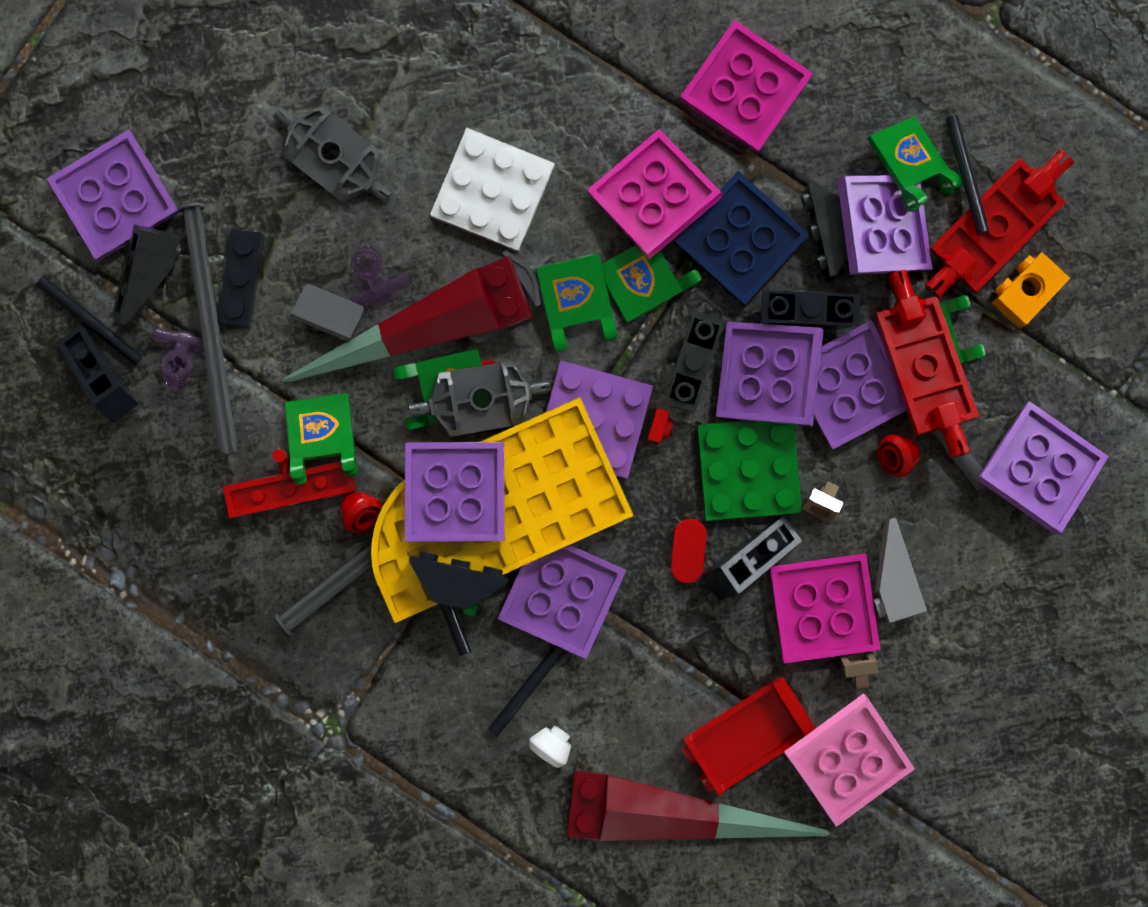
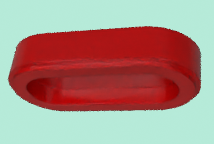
(688, 550)

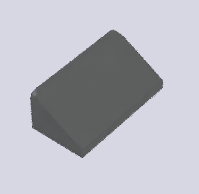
(328, 312)

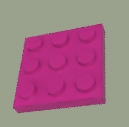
(746, 86)
(654, 193)
(824, 608)

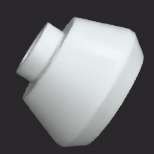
(551, 746)

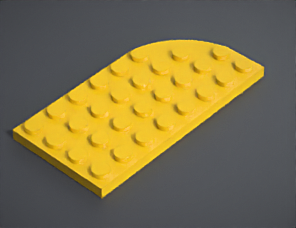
(553, 496)

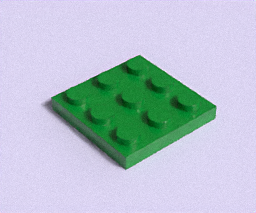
(748, 470)

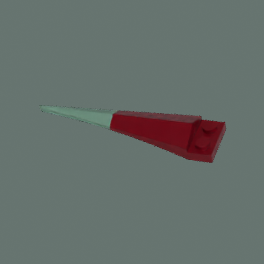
(469, 306)
(624, 809)

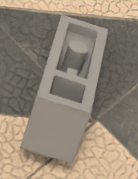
(896, 582)

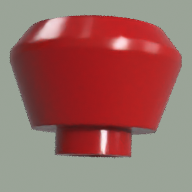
(898, 455)
(360, 512)

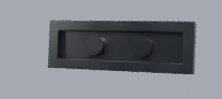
(240, 278)

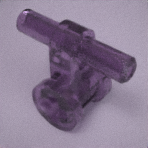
(379, 289)
(178, 357)

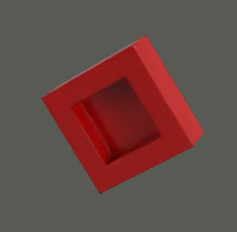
(660, 427)

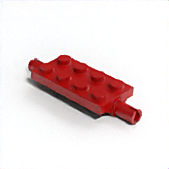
(1014, 211)
(926, 365)

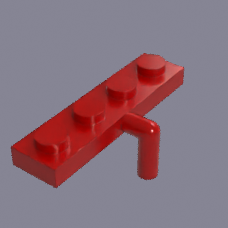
(281, 491)

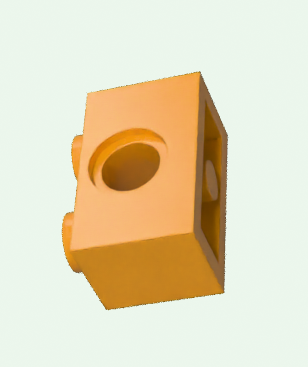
(1047, 281)

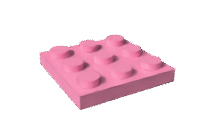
(849, 760)

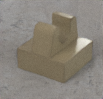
(823, 502)
(858, 667)

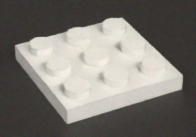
(492, 190)

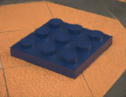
(741, 239)

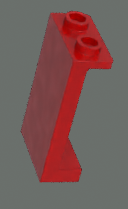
(747, 735)

